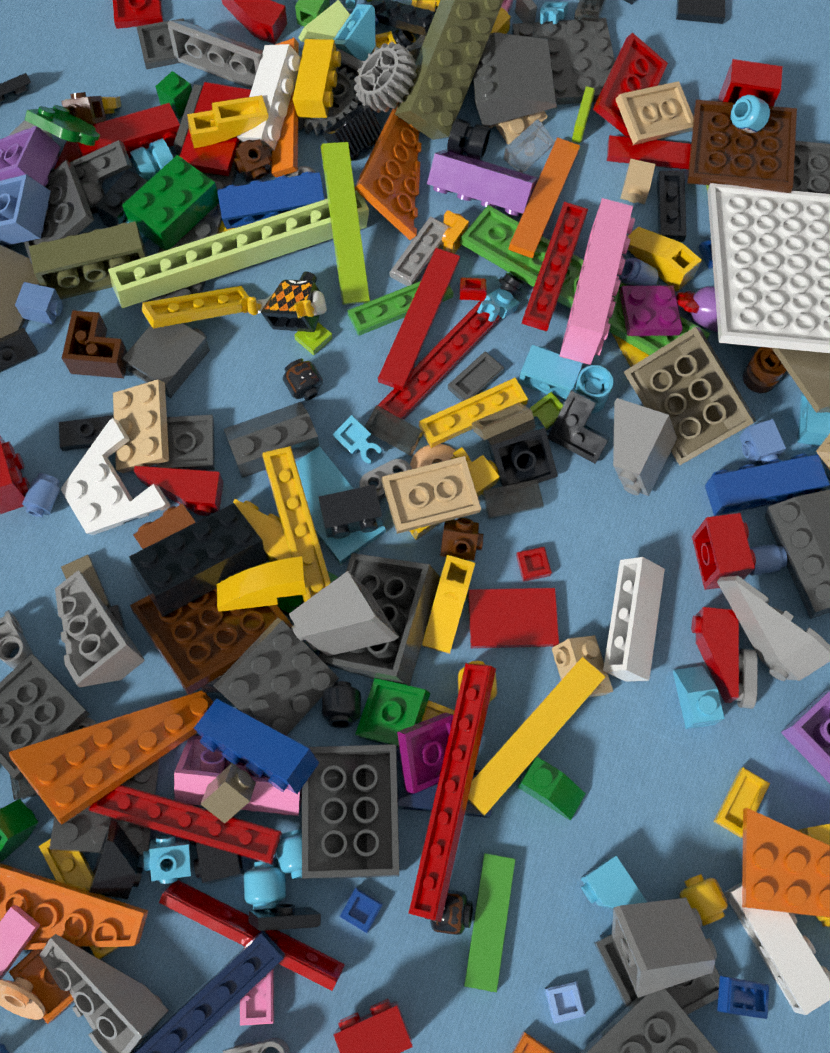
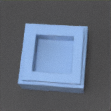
(565, 1002)

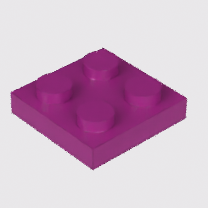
(650, 311)
(423, 751)

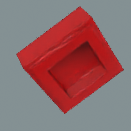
(473, 289)
(533, 564)

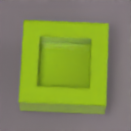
(314, 340)

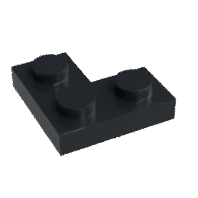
(571, 430)

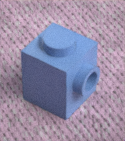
(39, 303)
(762, 442)

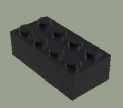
(197, 559)

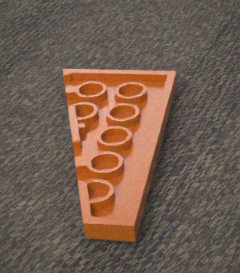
(393, 174)
(92, 761)
(783, 868)
(69, 912)

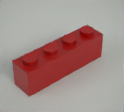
(136, 130)

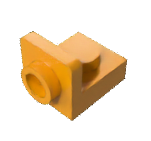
(452, 235)

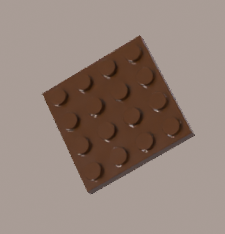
(739, 158)
(199, 639)

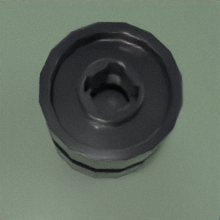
(475, 145)

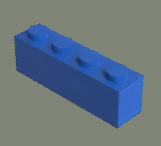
(269, 198)
(765, 484)
(256, 746)

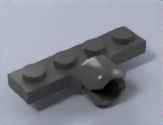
(97, 167)

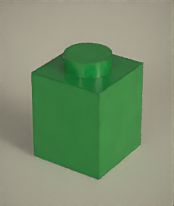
(176, 91)

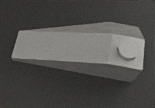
(93, 638)
(776, 639)
(113, 1003)

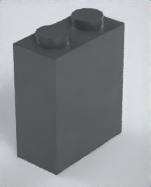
(167, 355)

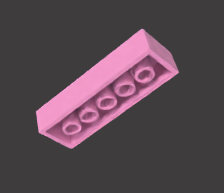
(598, 282)

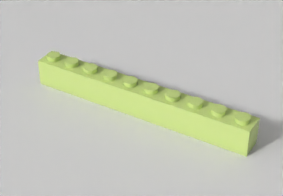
(226, 252)

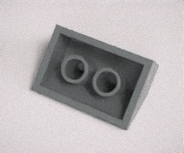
(270, 432)

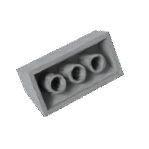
(215, 53)

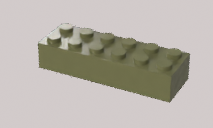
(447, 64)

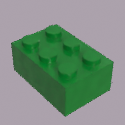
(171, 202)

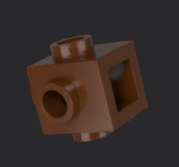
(85, 108)
(252, 168)
(461, 539)

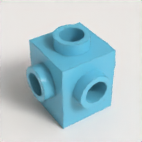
(167, 858)

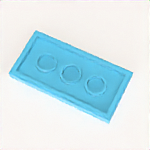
(321, 478)

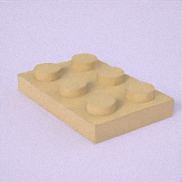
(655, 112)
(144, 419)
(431, 494)

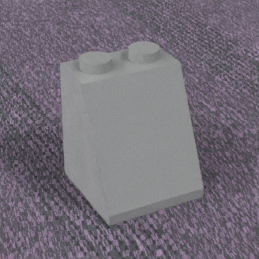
(640, 445)
(342, 618)
(661, 944)

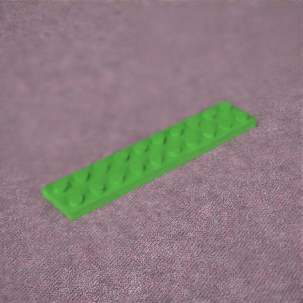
(491, 239)

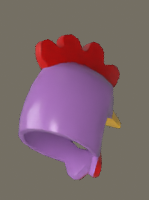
(701, 305)

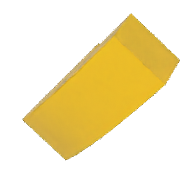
(226, 120)
(262, 585)

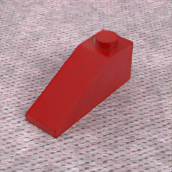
(260, 17)
(196, 489)
(719, 645)

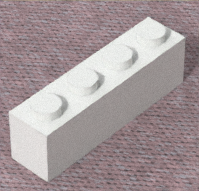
(276, 83)
(634, 620)
(785, 953)

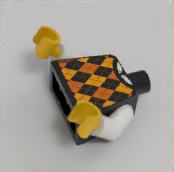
(292, 305)

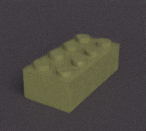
(82, 261)

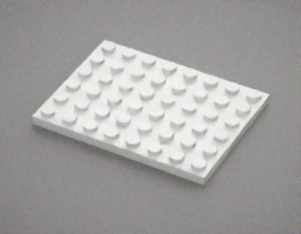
(771, 267)

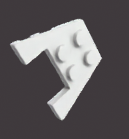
(98, 492)

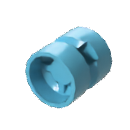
(151, 160)
(596, 383)

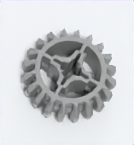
(385, 77)

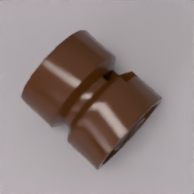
(763, 371)

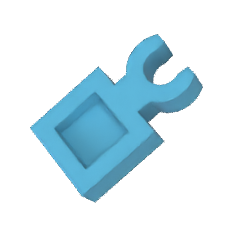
(553, 11)
(498, 303)
(354, 438)

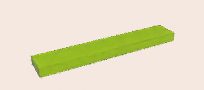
(345, 223)

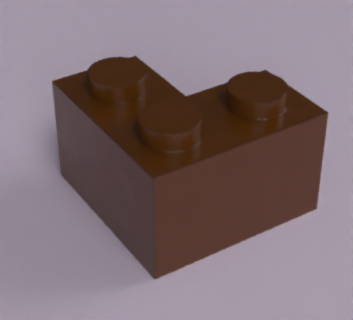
(89, 350)

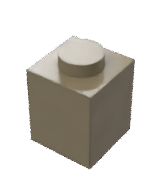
(228, 793)

